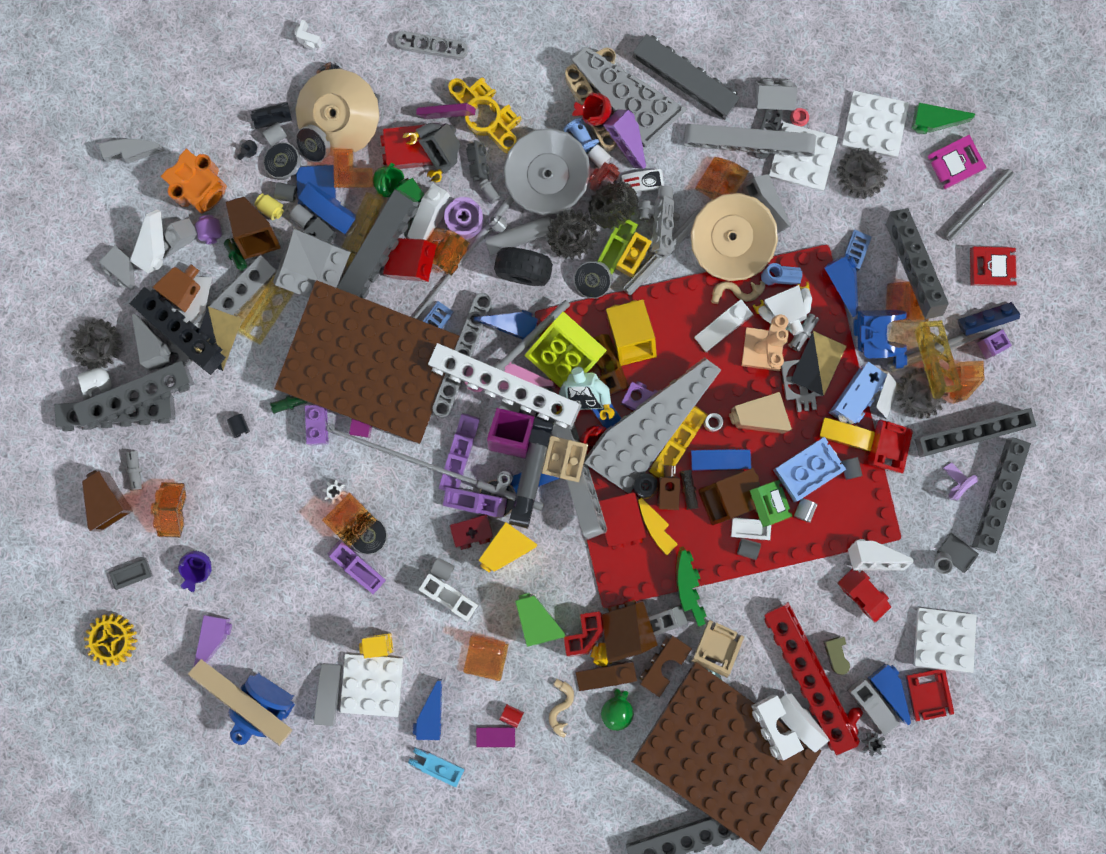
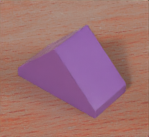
(994, 344)

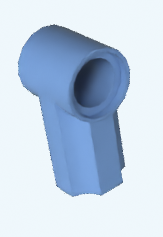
(782, 274)

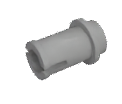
(489, 191)

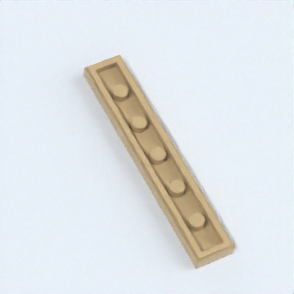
(240, 702)

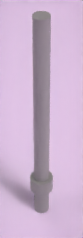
(528, 339)

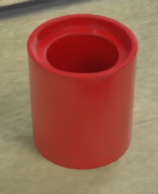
(511, 716)

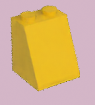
(631, 332)
(506, 548)

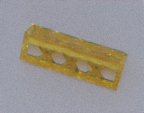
(362, 224)
(261, 306)
(931, 361)

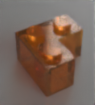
(346, 174)
(169, 509)

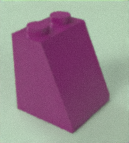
(510, 433)

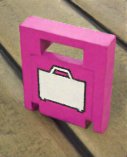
(954, 163)

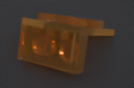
(486, 657)

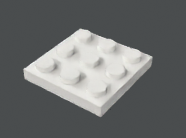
(875, 124)
(805, 171)
(945, 640)
(371, 685)

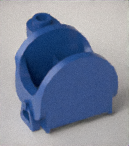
(872, 335)
(267, 695)

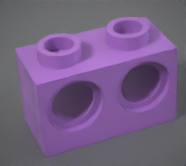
(641, 388)
(316, 423)

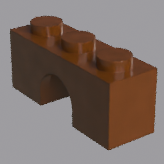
(610, 367)
(672, 650)

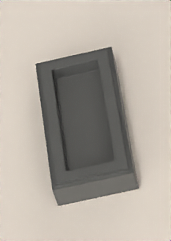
(130, 574)

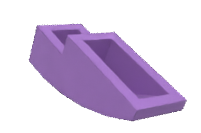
(475, 502)
(356, 566)

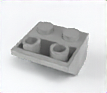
(775, 94)

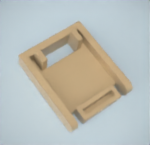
(719, 646)

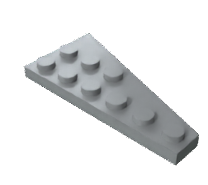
(651, 108)

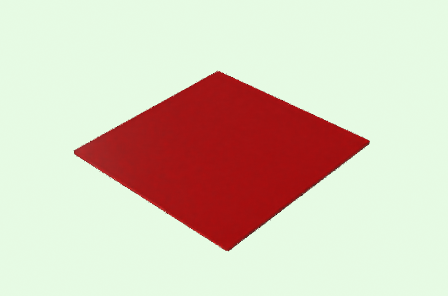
(844, 507)

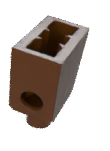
(668, 498)

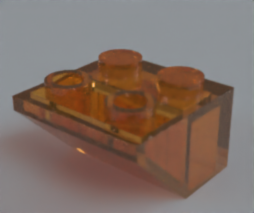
(721, 178)
(901, 297)
(970, 376)

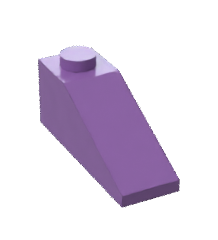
(627, 136)
(212, 635)

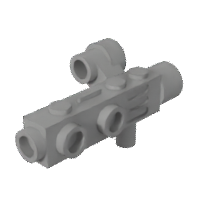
(663, 217)

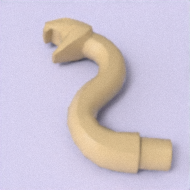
(720, 287)
(568, 690)

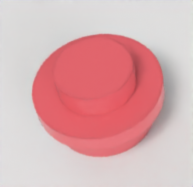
(799, 117)

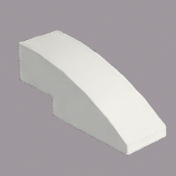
(803, 723)

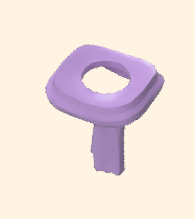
(963, 482)

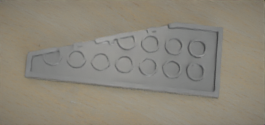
(638, 438)

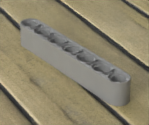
(749, 140)
(462, 345)
(583, 492)

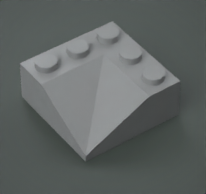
(309, 260)

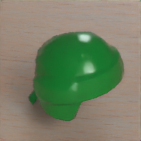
(387, 180)
(617, 711)

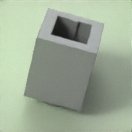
(178, 236)
(119, 264)

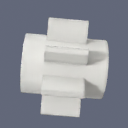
(337, 496)

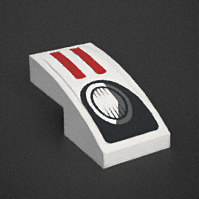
(644, 180)

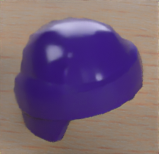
(194, 568)

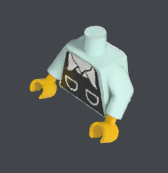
(587, 391)

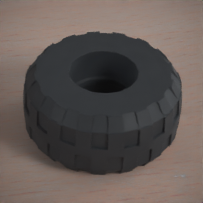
(523, 266)

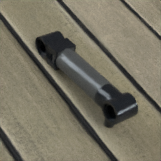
(531, 472)

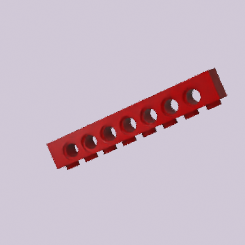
(840, 720)

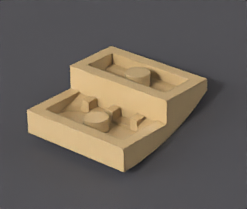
(565, 459)

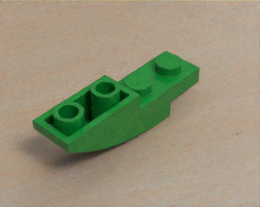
(686, 580)

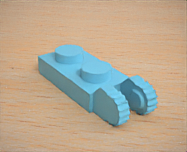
(438, 767)

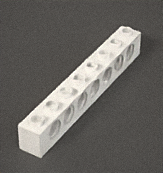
(443, 354)

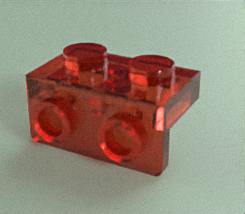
(598, 175)

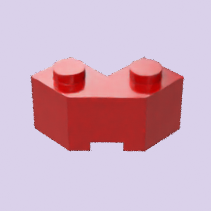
(865, 594)
(592, 631)

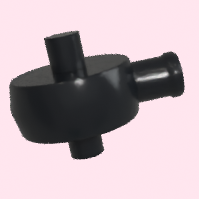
(248, 149)

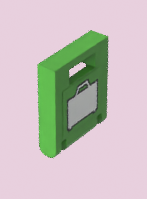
(775, 500)

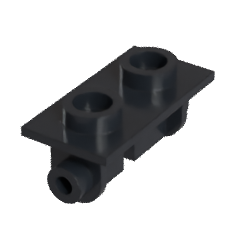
(270, 115)

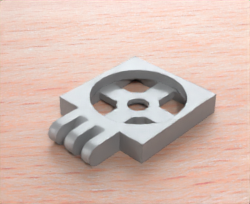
(804, 398)

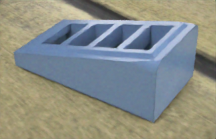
(863, 251)
(429, 317)

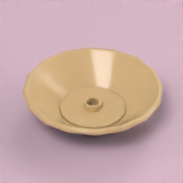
(354, 106)
(754, 238)

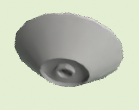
(543, 152)

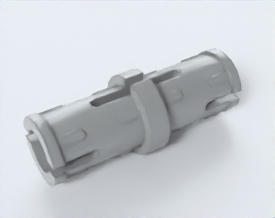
(808, 326)
(133, 470)

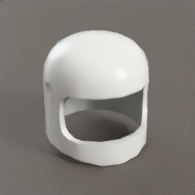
(92, 380)

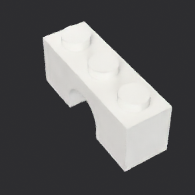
(448, 596)
(767, 713)

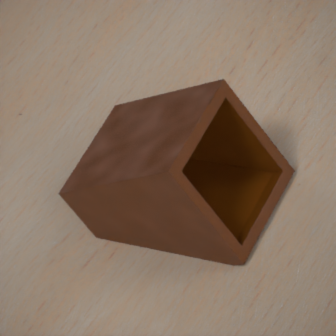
(250, 229)
(730, 496)
(103, 501)
(627, 631)

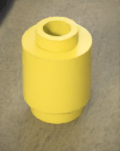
(269, 206)

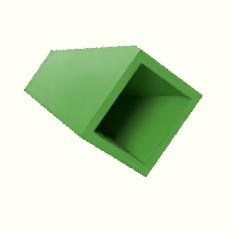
(537, 621)

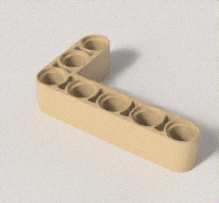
(582, 83)

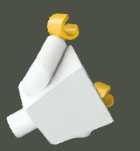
(792, 303)

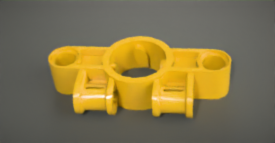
(482, 94)

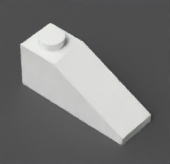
(429, 212)
(150, 244)
(723, 325)
(875, 556)

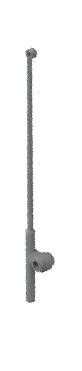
(496, 223)
(500, 489)

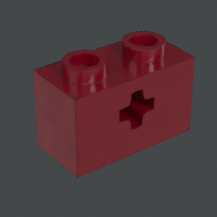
(460, 530)

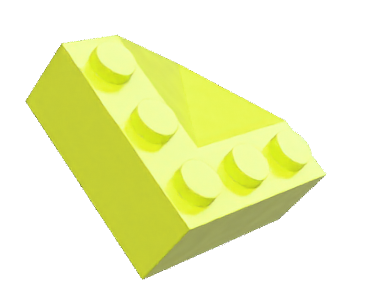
(563, 349)

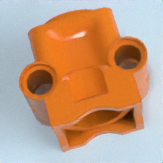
(194, 182)

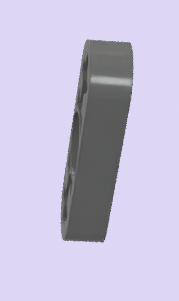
(767, 117)

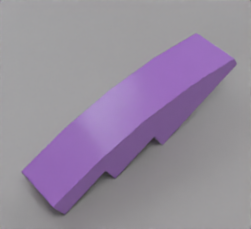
(460, 450)

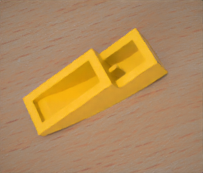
(847, 434)
(656, 525)

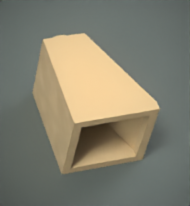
(762, 415)

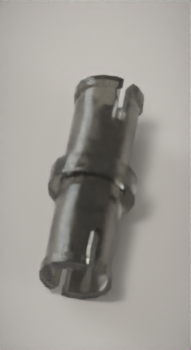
(689, 489)

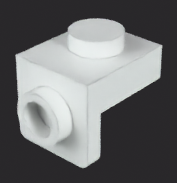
(307, 39)

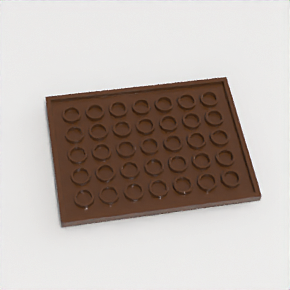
(365, 362)
(718, 759)

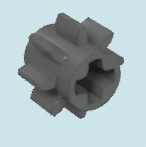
(878, 748)

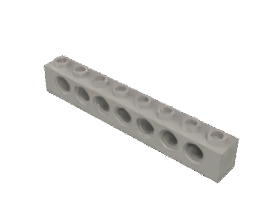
(230, 291)

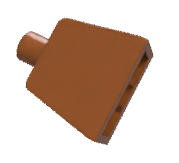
(179, 286)

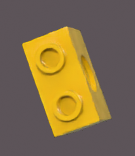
(633, 255)

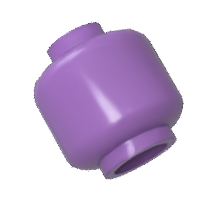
(208, 229)

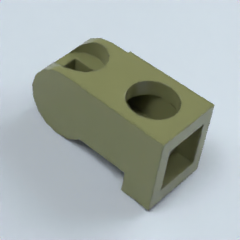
(836, 656)

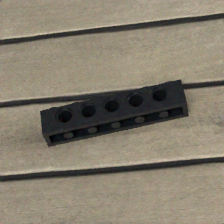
(211, 356)

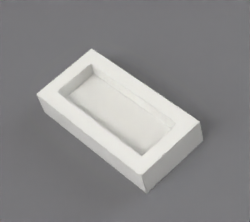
(750, 529)

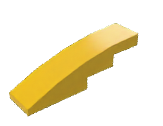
(679, 441)

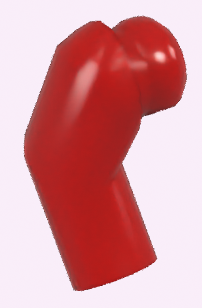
(854, 715)

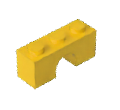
(376, 645)

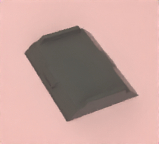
(960, 552)

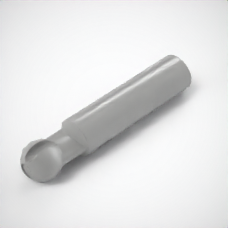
(520, 234)

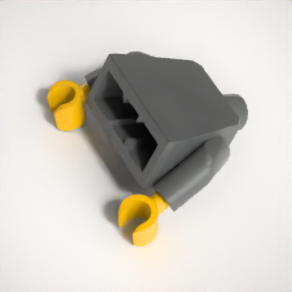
(439, 144)

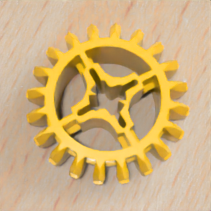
(107, 633)

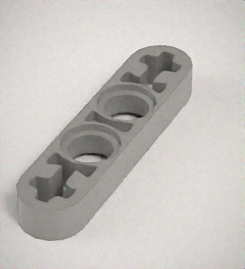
(432, 42)

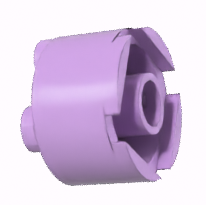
(454, 213)

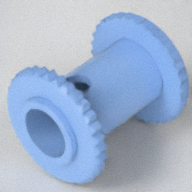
(581, 134)

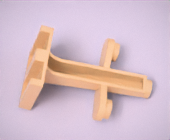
(765, 347)

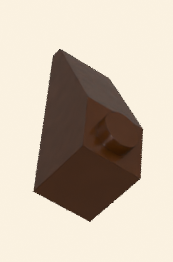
(606, 676)

